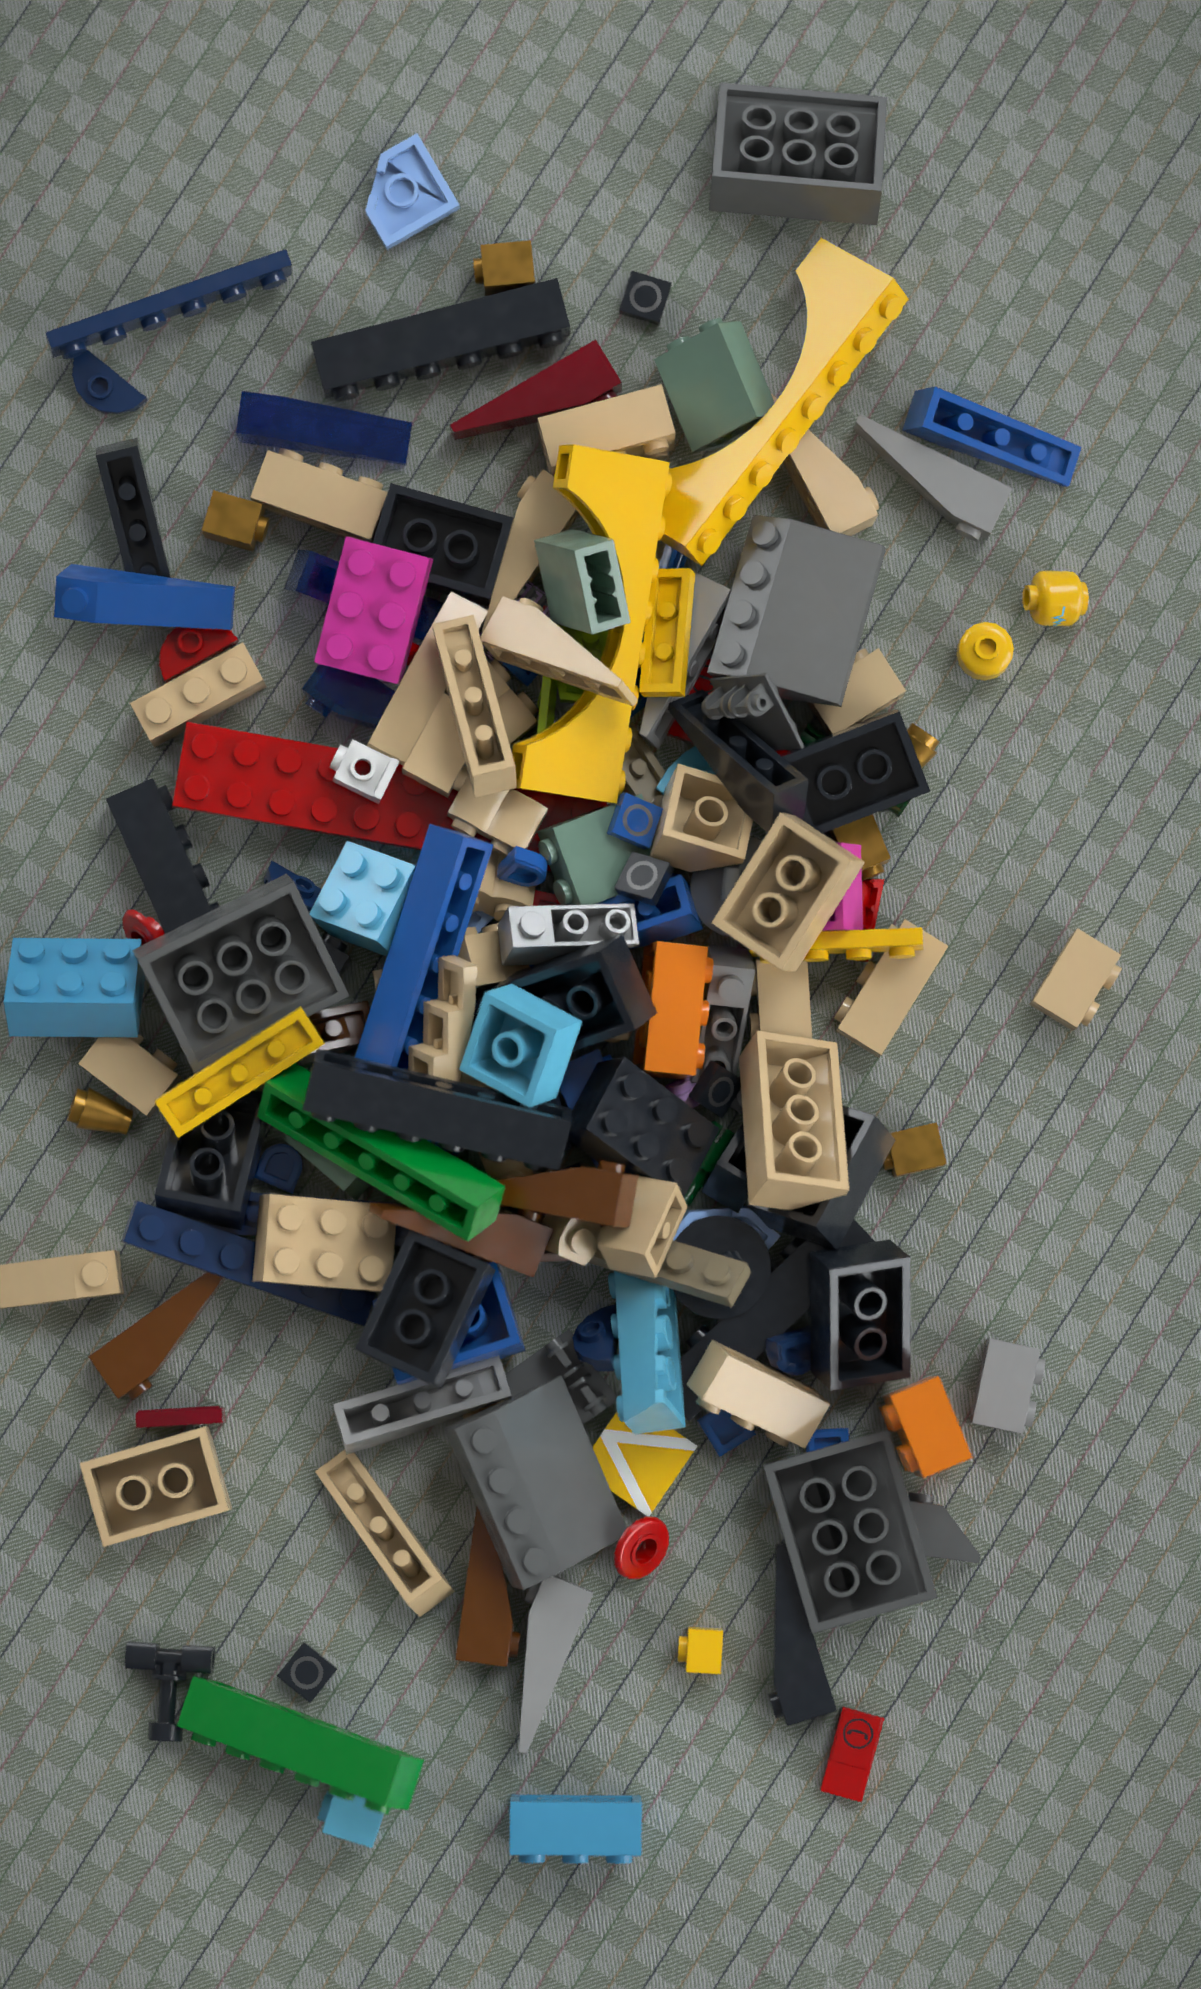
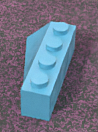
(647, 1355)

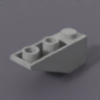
(546, 932)
(728, 1006)

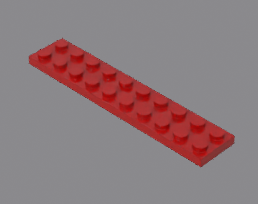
(294, 788)

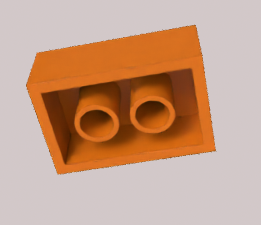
(675, 981)
(925, 1427)

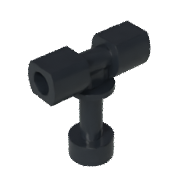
(168, 1667)

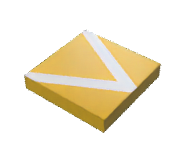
(641, 1465)

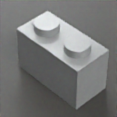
(1006, 1386)

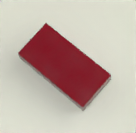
(180, 1416)

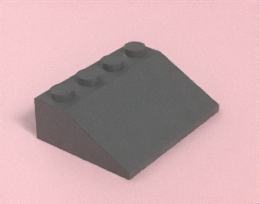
(798, 154)
(798, 608)
(240, 971)
(536, 1483)
(850, 1531)

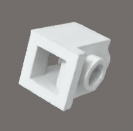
(371, 785)

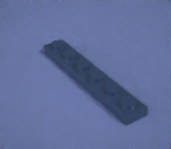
(153, 311)
(231, 1259)

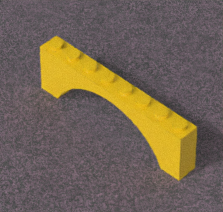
(846, 315)
(621, 501)

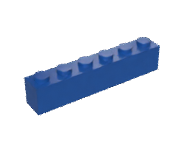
(428, 928)

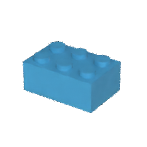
(74, 988)
(575, 1827)

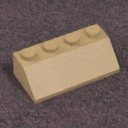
(792, 1121)

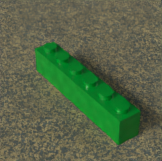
(408, 1171)
(301, 1744)

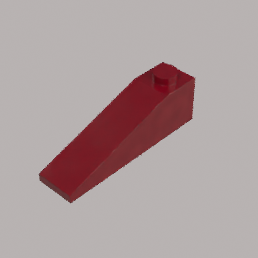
(567, 384)

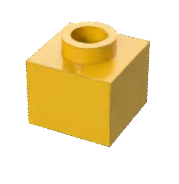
(701, 1650)

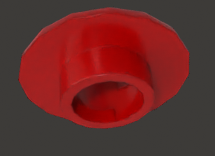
(140, 927)
(647, 1558)

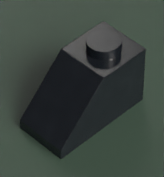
(729, 1177)

